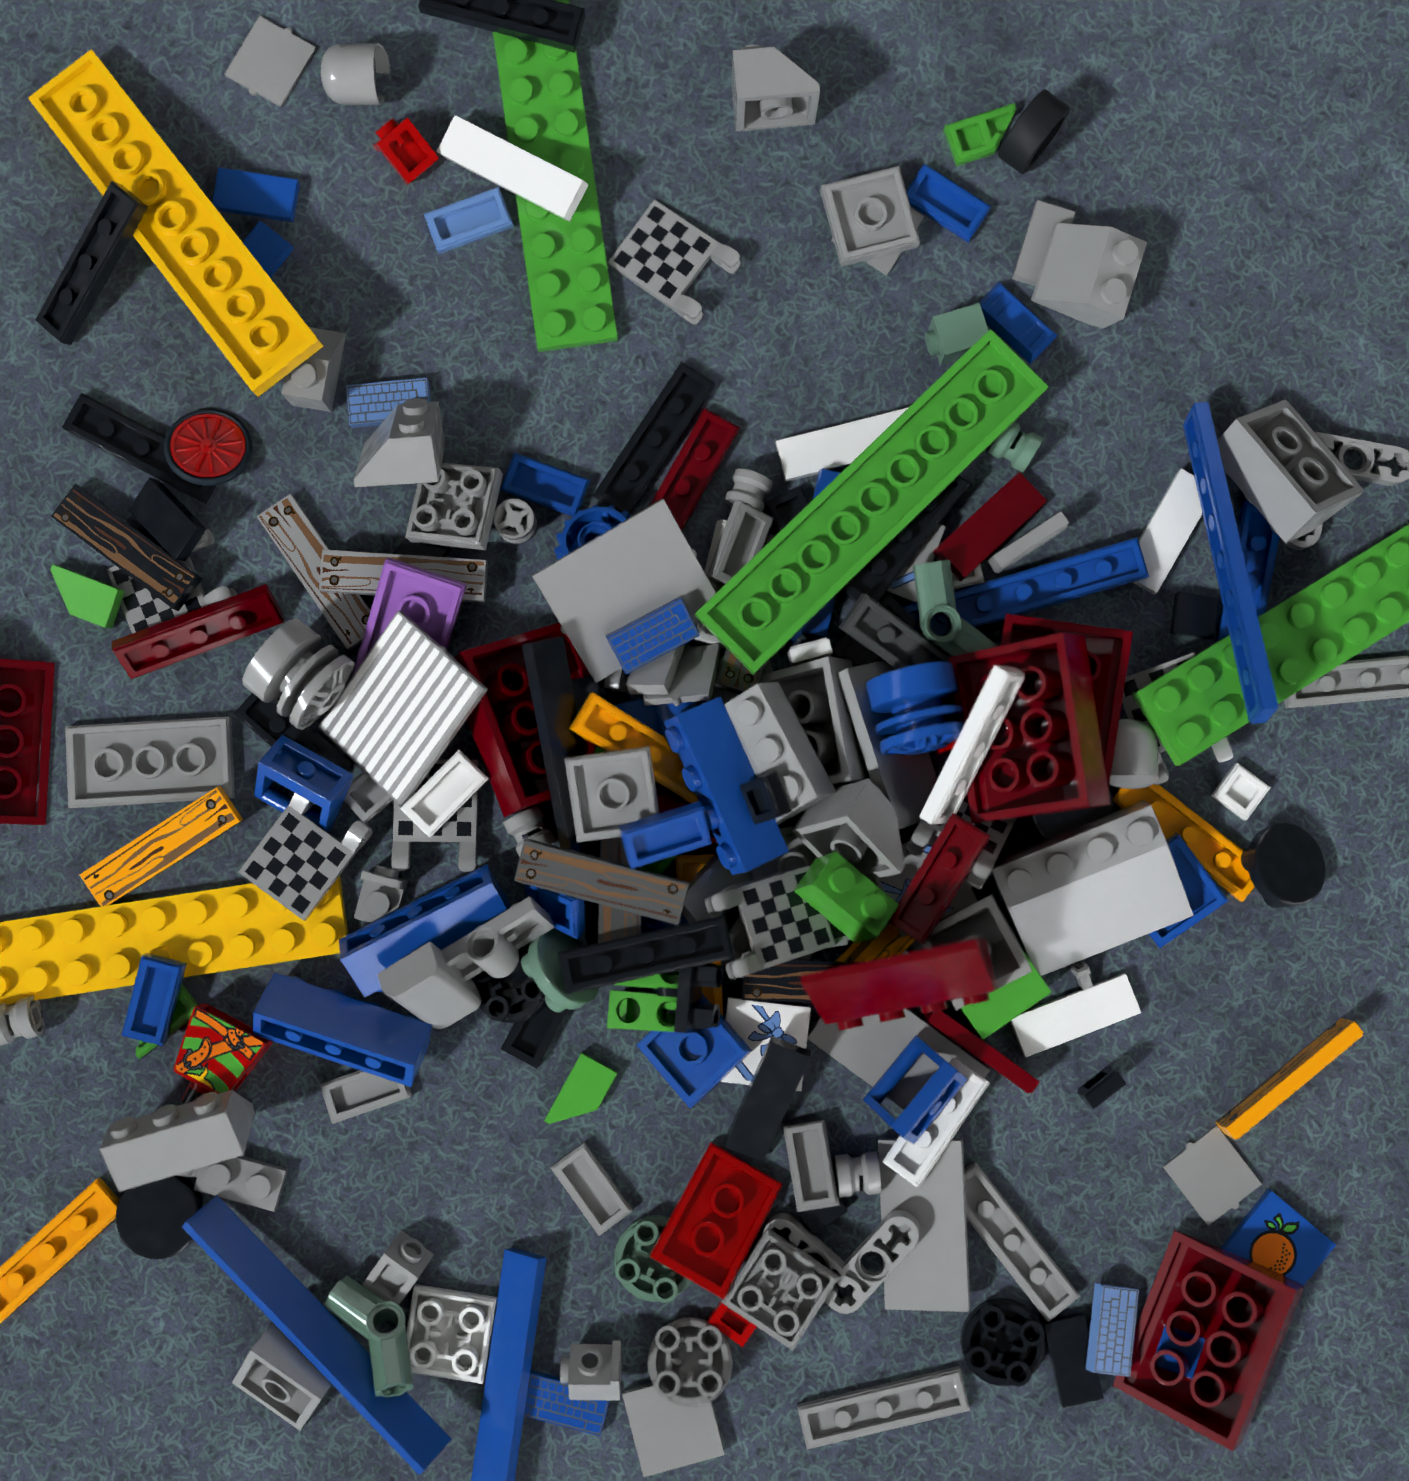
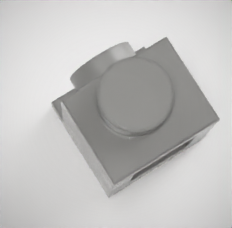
(600, 1381)

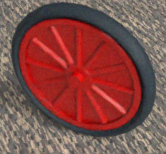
(208, 447)

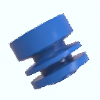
(916, 707)

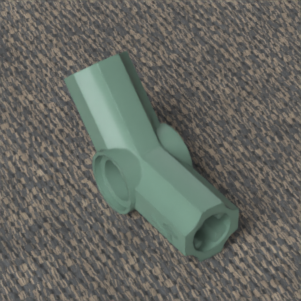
(937, 595)
(388, 1351)

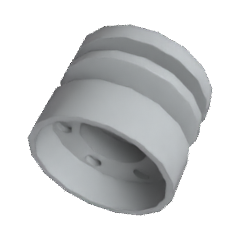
(294, 670)

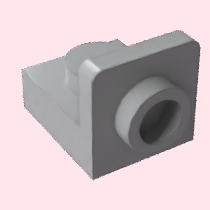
(380, 893)
(398, 1268)

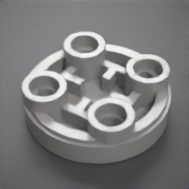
(690, 1362)

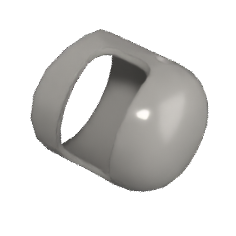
(350, 75)
(1135, 756)

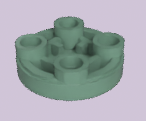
(544, 967)
(638, 1271)

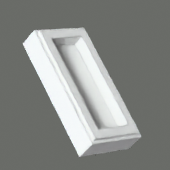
(444, 793)

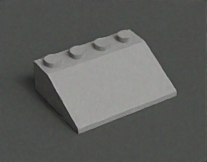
(1092, 888)

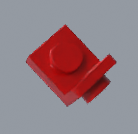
(404, 148)

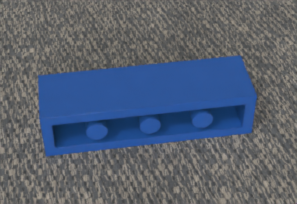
(714, 770)
(434, 918)
(341, 1029)

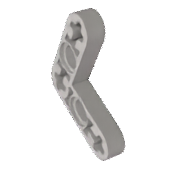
(1380, 474)
(851, 1270)

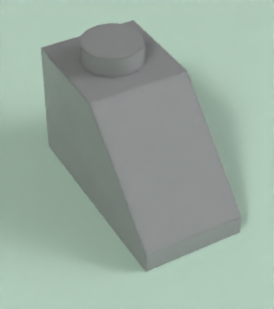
(316, 379)

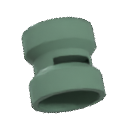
(1022, 452)

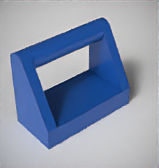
(305, 775)
(929, 1100)

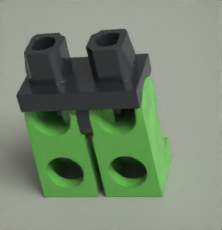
(671, 1006)

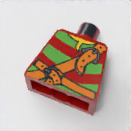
(217, 1052)

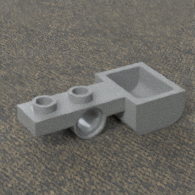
(439, 982)

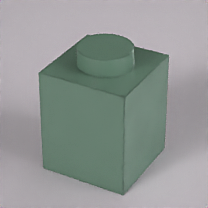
(955, 333)

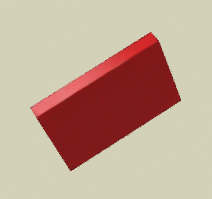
(716, 1220)

